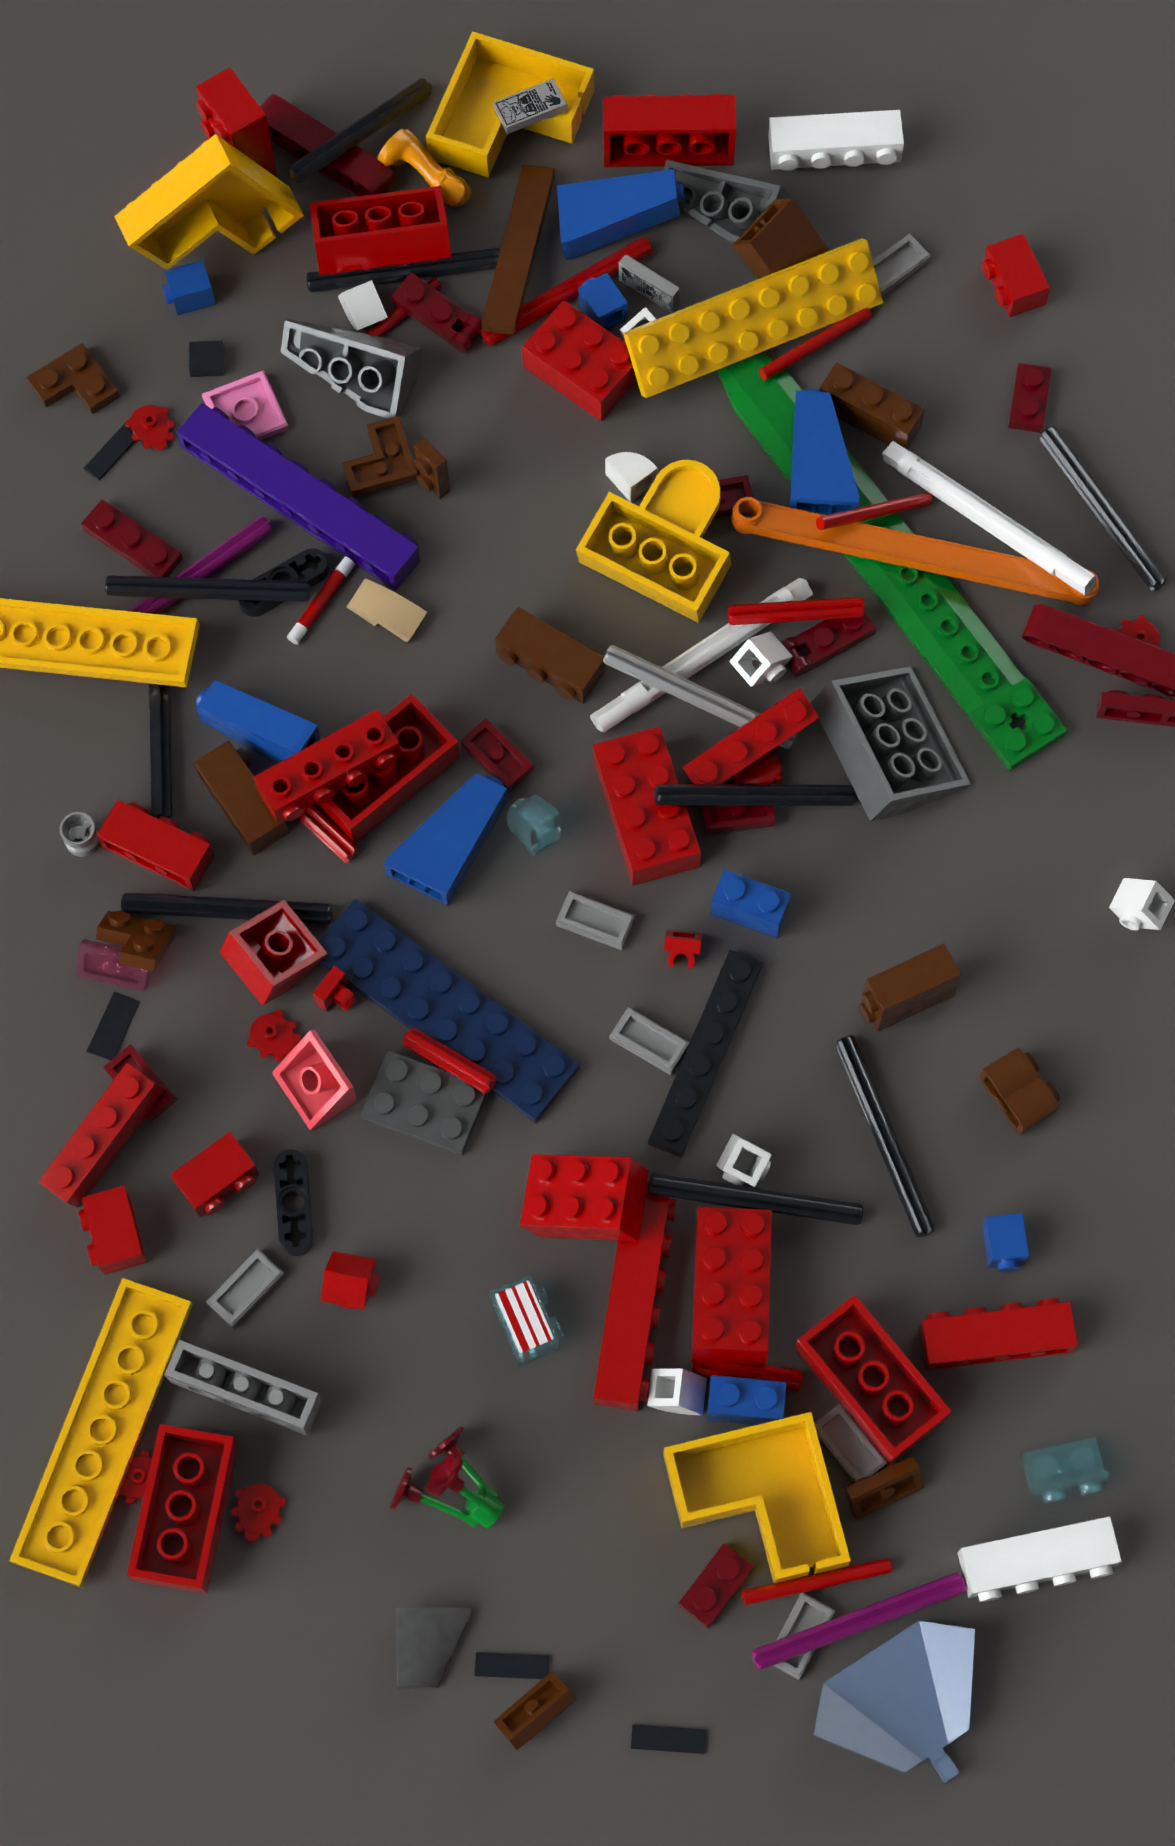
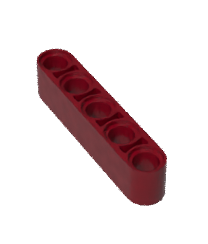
(301, 134)
(1101, 648)

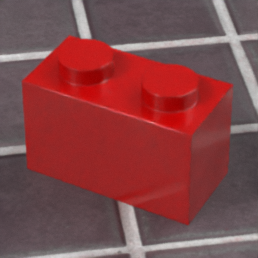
(1015, 275)
(215, 1175)
(112, 1230)

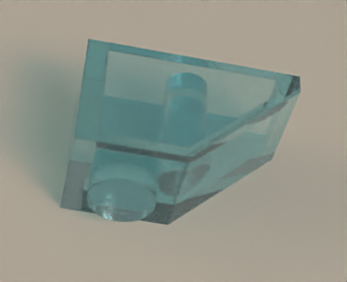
(534, 823)

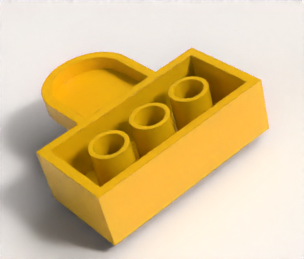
(660, 542)

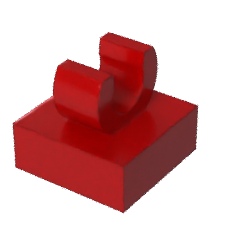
(682, 943)
(333, 990)

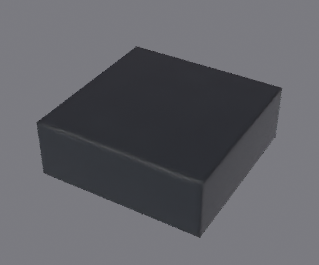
(206, 358)

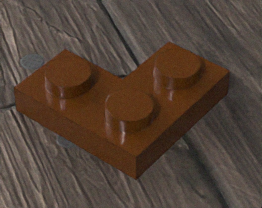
(77, 372)
(388, 466)
(143, 939)

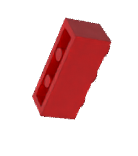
(156, 844)

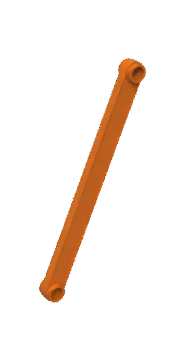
(905, 550)

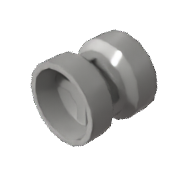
(75, 827)

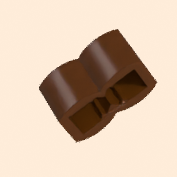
(1020, 1090)

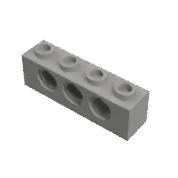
(243, 1387)

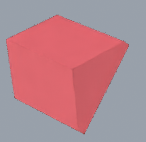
(314, 1081)

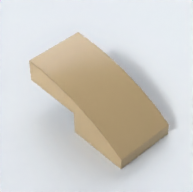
(387, 608)

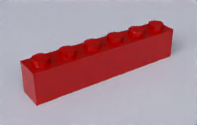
(632, 1309)

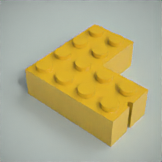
(466, 125)
(207, 194)
(769, 1471)

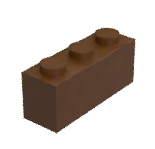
(873, 407)
(549, 655)
(234, 790)

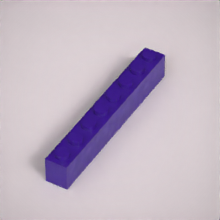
(299, 496)

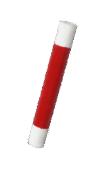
(320, 600)

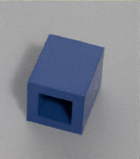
(188, 288)
(603, 301)
(1005, 1242)

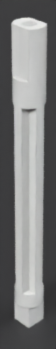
(989, 518)
(692, 660)

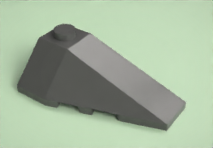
(724, 200)
(372, 370)

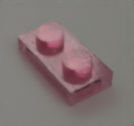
(101, 964)

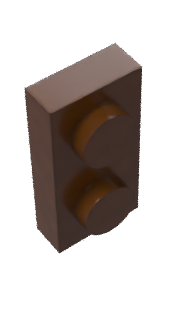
(431, 468)
(884, 1487)
(534, 1710)

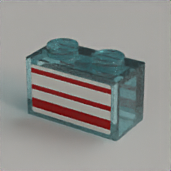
(525, 1319)

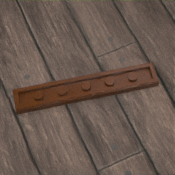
(518, 249)

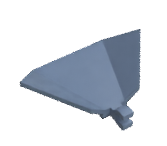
(903, 1699)

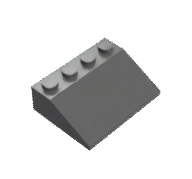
(889, 741)

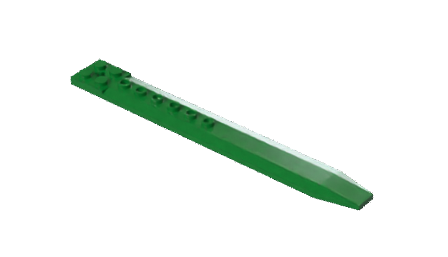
(918, 601)

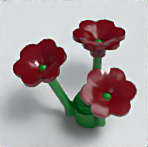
(482, 1506)

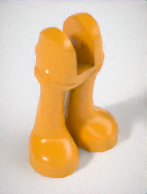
(407, 148)

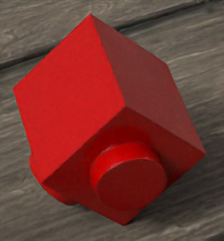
(349, 1280)

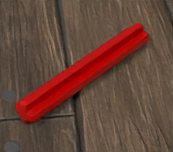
(796, 611)

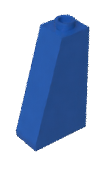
(615, 208)
(820, 463)
(255, 722)
(447, 843)

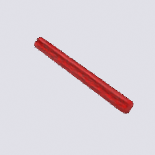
(568, 289)

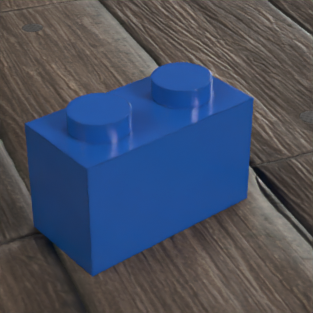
(750, 903)
(745, 1400)

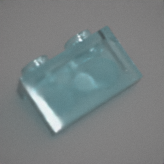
(1065, 1469)

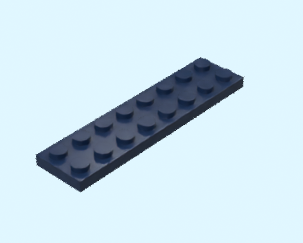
(446, 1007)

